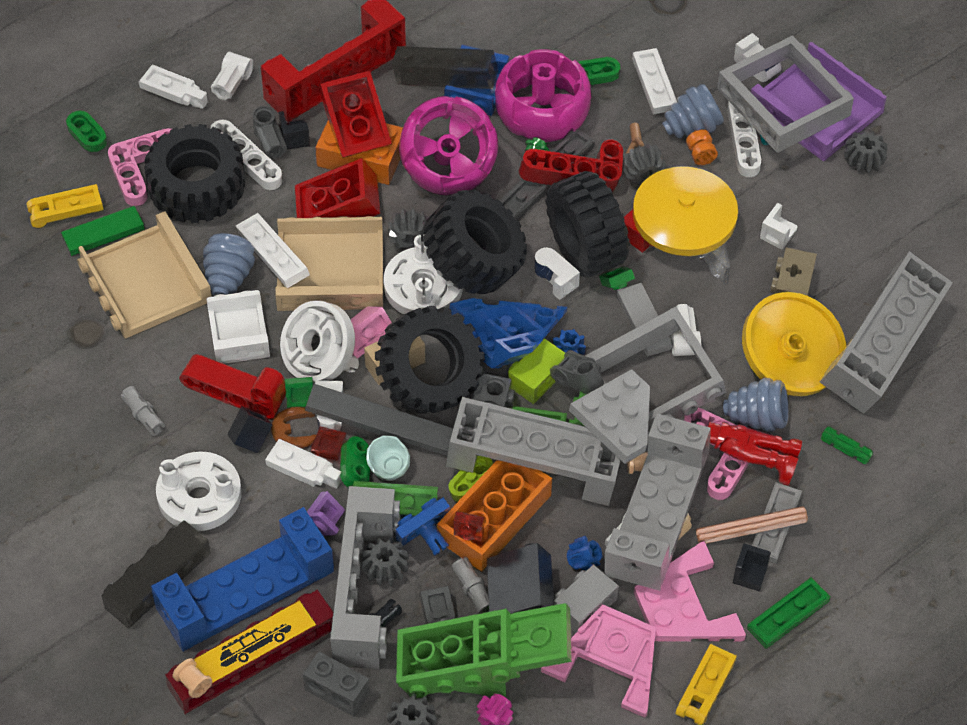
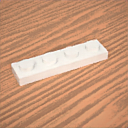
(273, 250)

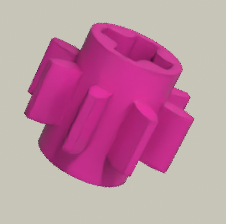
(495, 710)

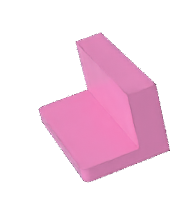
(369, 327)

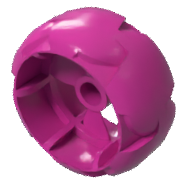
(543, 71)
(464, 117)

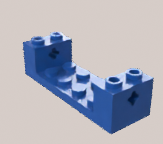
(246, 584)

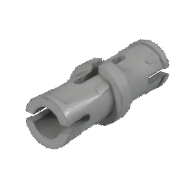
(142, 410)
(472, 584)

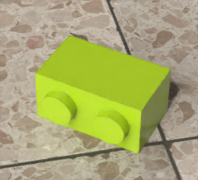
(532, 373)

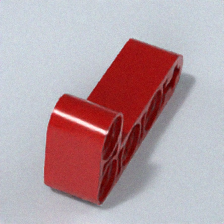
(539, 165)
(234, 386)

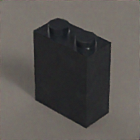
(520, 579)

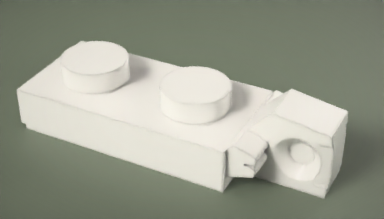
(173, 87)
(302, 465)

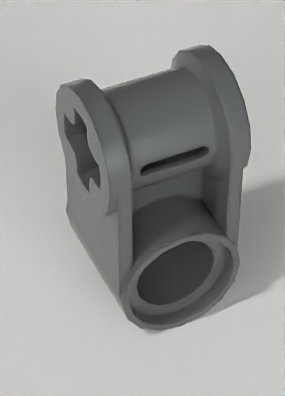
(577, 372)

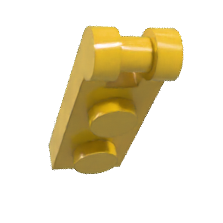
(64, 205)
(706, 684)

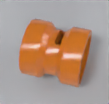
(701, 146)

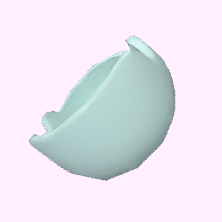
(388, 458)

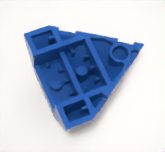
(507, 329)

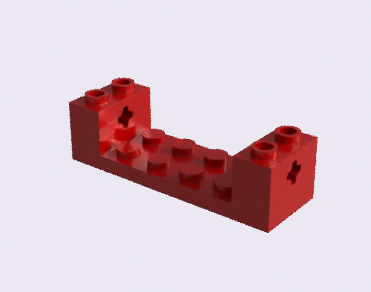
(299, 91)

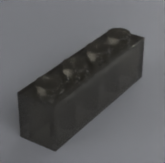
(445, 67)
(176, 553)

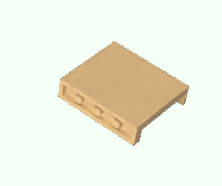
(341, 258)
(146, 278)

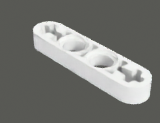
(744, 134)
(250, 152)

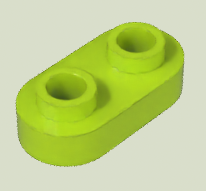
(465, 480)

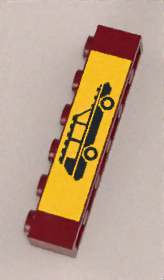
(256, 648)

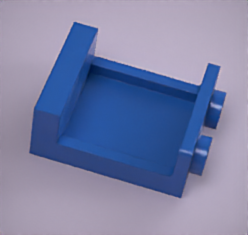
(482, 97)

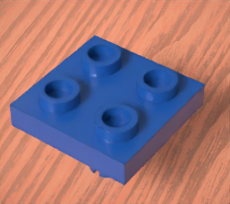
(424, 525)

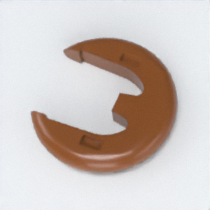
(281, 429)

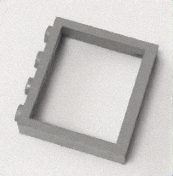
(760, 118)
(649, 334)

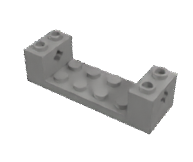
(887, 333)
(532, 443)
(658, 503)
(359, 638)

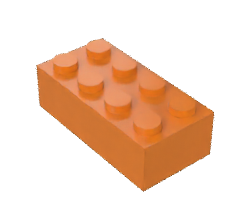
(507, 500)

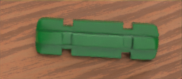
(847, 445)

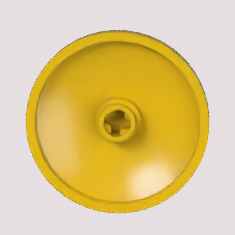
(685, 211)
(792, 341)

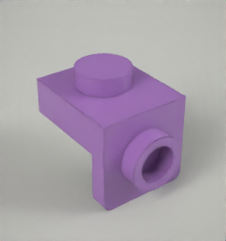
(326, 513)

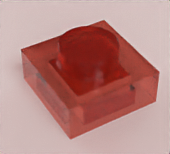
(328, 443)
(468, 526)

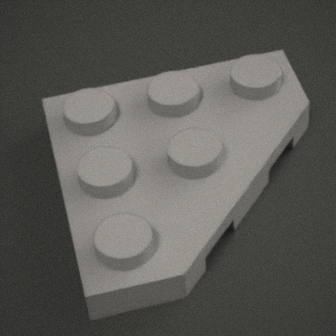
(617, 415)

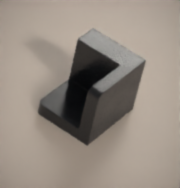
(294, 133)
(249, 429)
(751, 567)

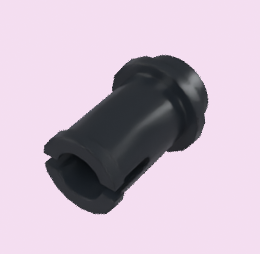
(388, 612)

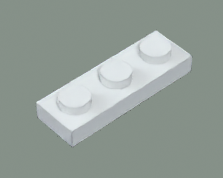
(654, 80)

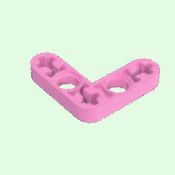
(132, 157)
(732, 476)

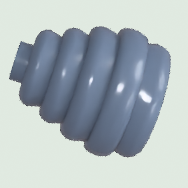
(693, 112)
(227, 262)
(759, 405)

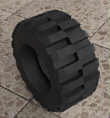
(190, 148)
(587, 223)
(459, 257)
(462, 352)

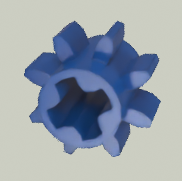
(570, 341)
(584, 553)

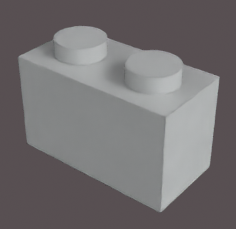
(587, 595)

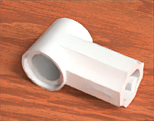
(233, 71)
(679, 344)

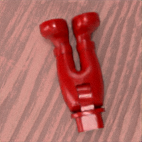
(757, 448)

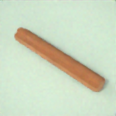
(752, 525)

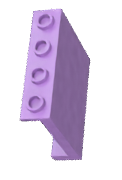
(795, 96)

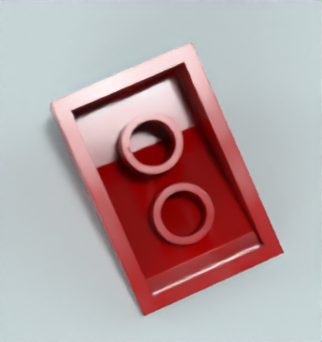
(355, 114)
(339, 193)

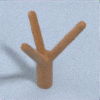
(635, 137)

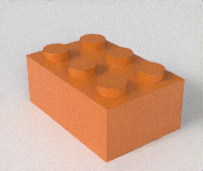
(381, 160)

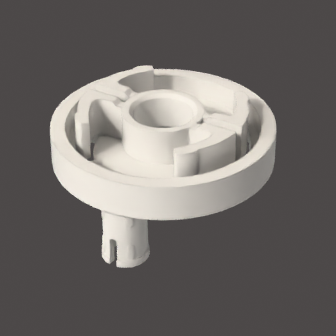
(417, 268)
(335, 344)
(192, 471)

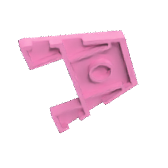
(676, 607)
(618, 645)

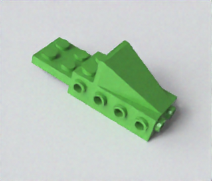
(481, 650)

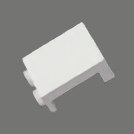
(238, 327)

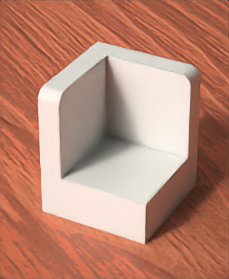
(776, 229)

